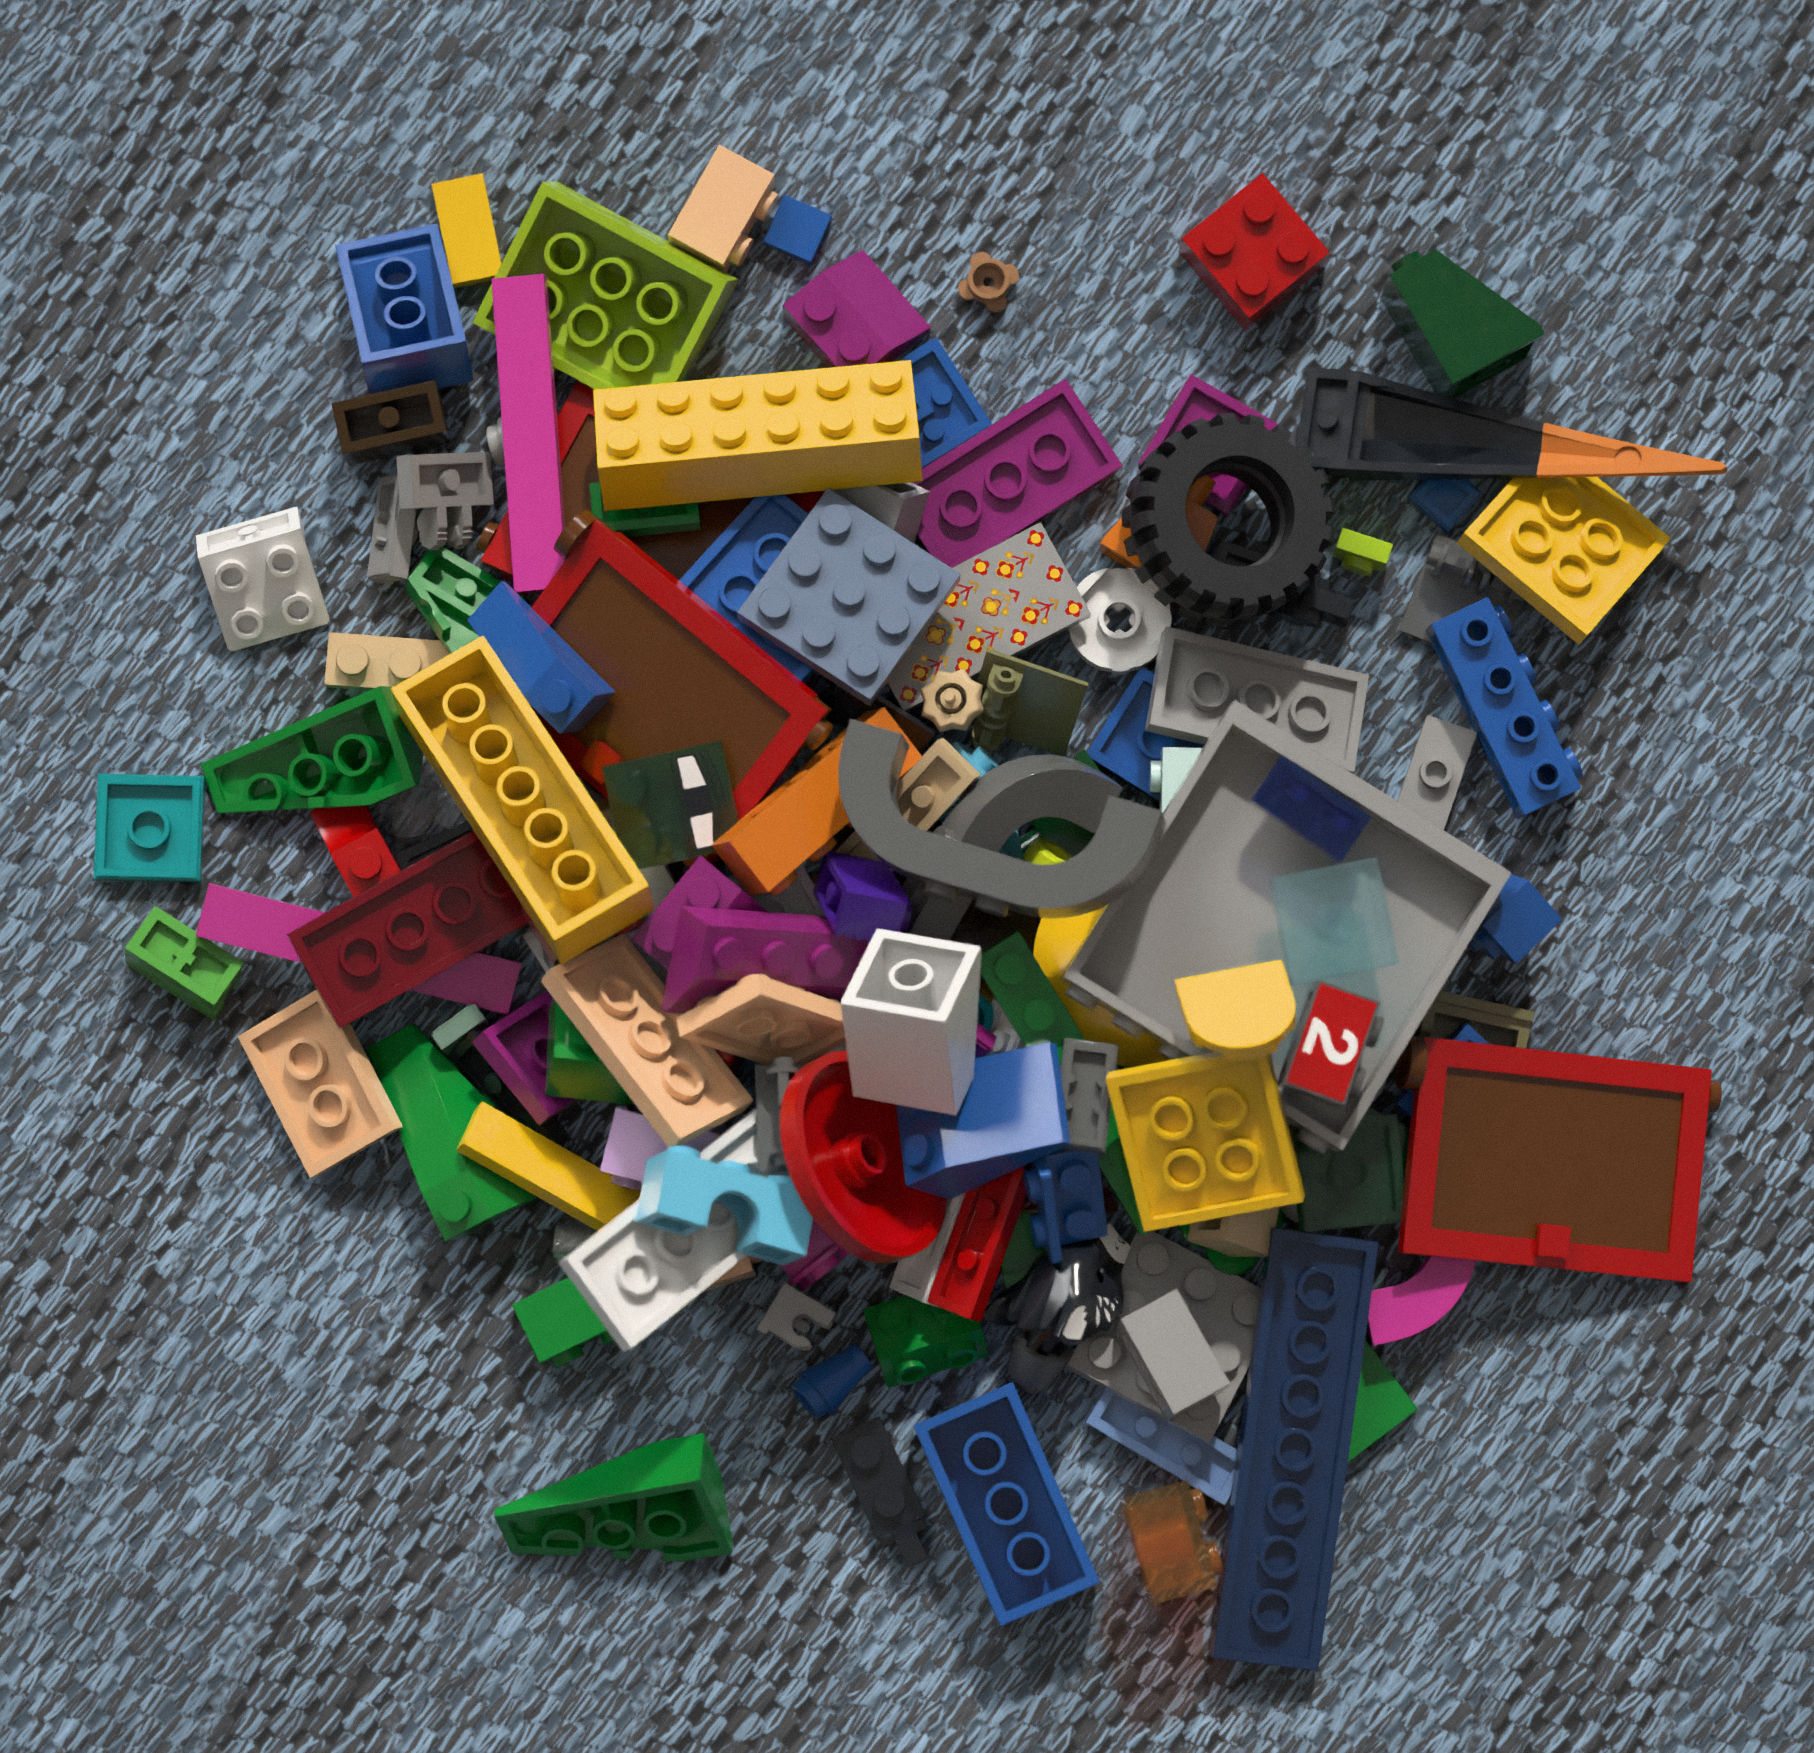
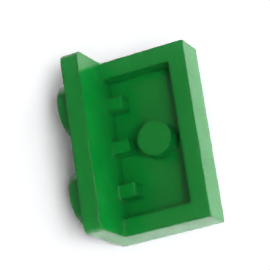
(921, 1339)

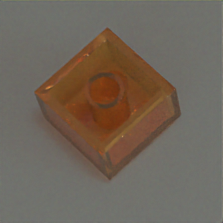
(1171, 1542)

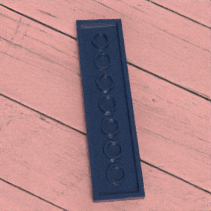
(1293, 1449)

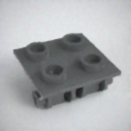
(1450, 583)

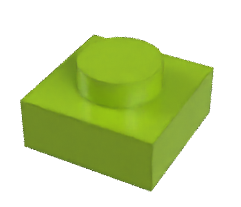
(1361, 552)

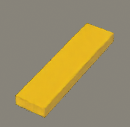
(544, 1168)

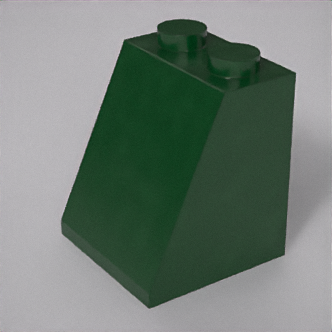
(1456, 323)

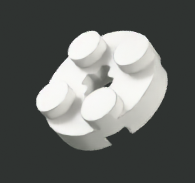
(1119, 650)

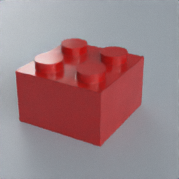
(1253, 251)

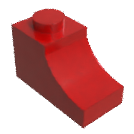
(355, 846)

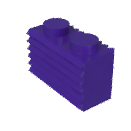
(860, 896)

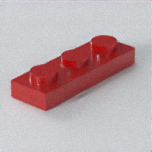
(978, 1245)

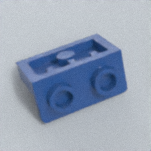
(1066, 1199)

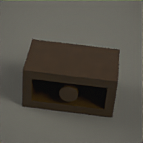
(391, 423)

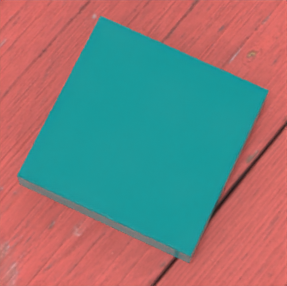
(149, 828)

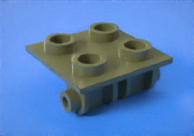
(1026, 704)

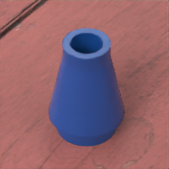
(828, 1383)

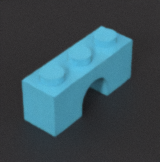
(768, 1211)

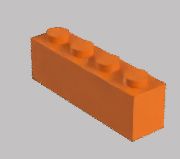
(796, 818)

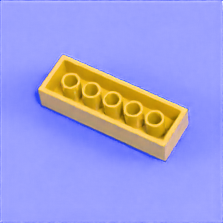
(757, 435)
(522, 800)

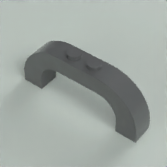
(1000, 805)
(998, 883)

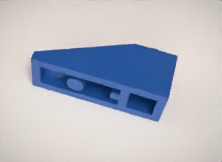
(540, 661)

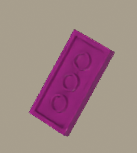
(1012, 475)

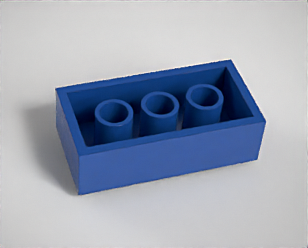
(1006, 1504)

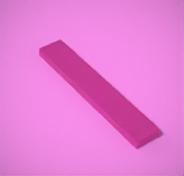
(529, 428)
(263, 923)

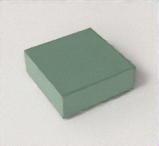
(457, 1028)

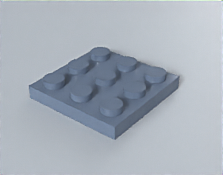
(848, 596)

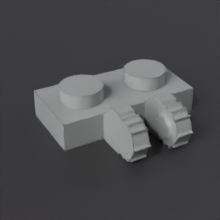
(444, 482)

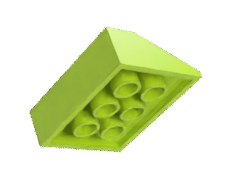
(618, 295)

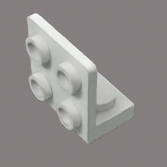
(261, 579)

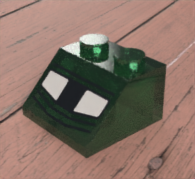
(671, 803)

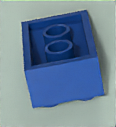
(404, 310)
(1004, 1122)

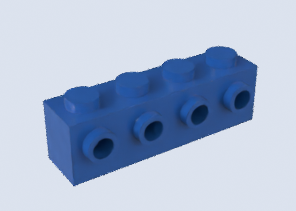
(1504, 708)

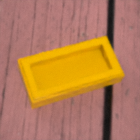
(467, 230)

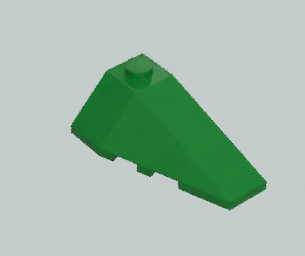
(330, 759)
(435, 1111)
(647, 1499)

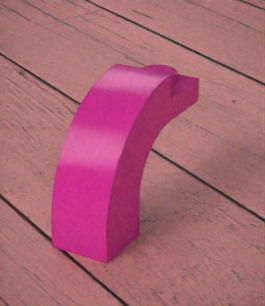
(1419, 1301)

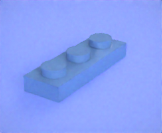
(1168, 1447)

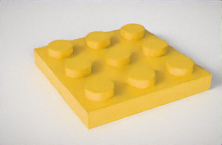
(1564, 547)
(1204, 1138)

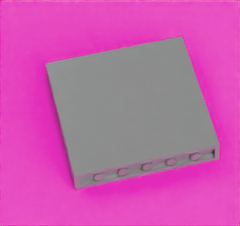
(1212, 909)

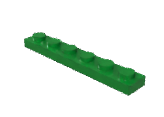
(1042, 1018)

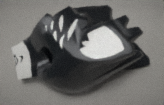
(1065, 1299)

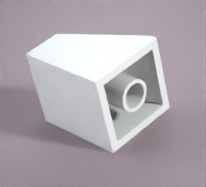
(913, 1021)

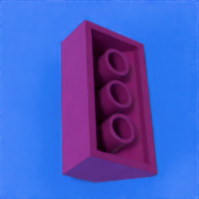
(723, 945)

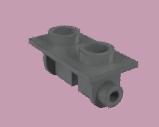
(770, 1088)

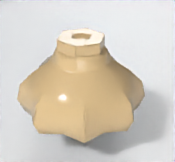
(952, 700)

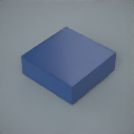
(797, 230)
(1445, 500)

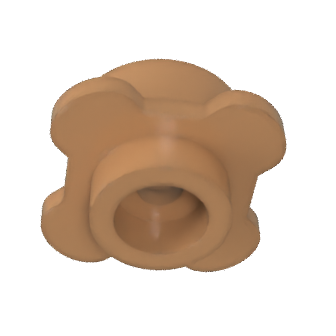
(986, 267)

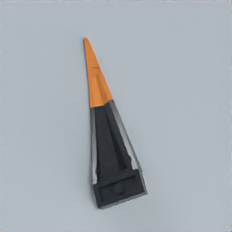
(1398, 432)

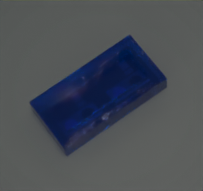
(1310, 809)

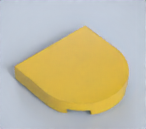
(1238, 1010)

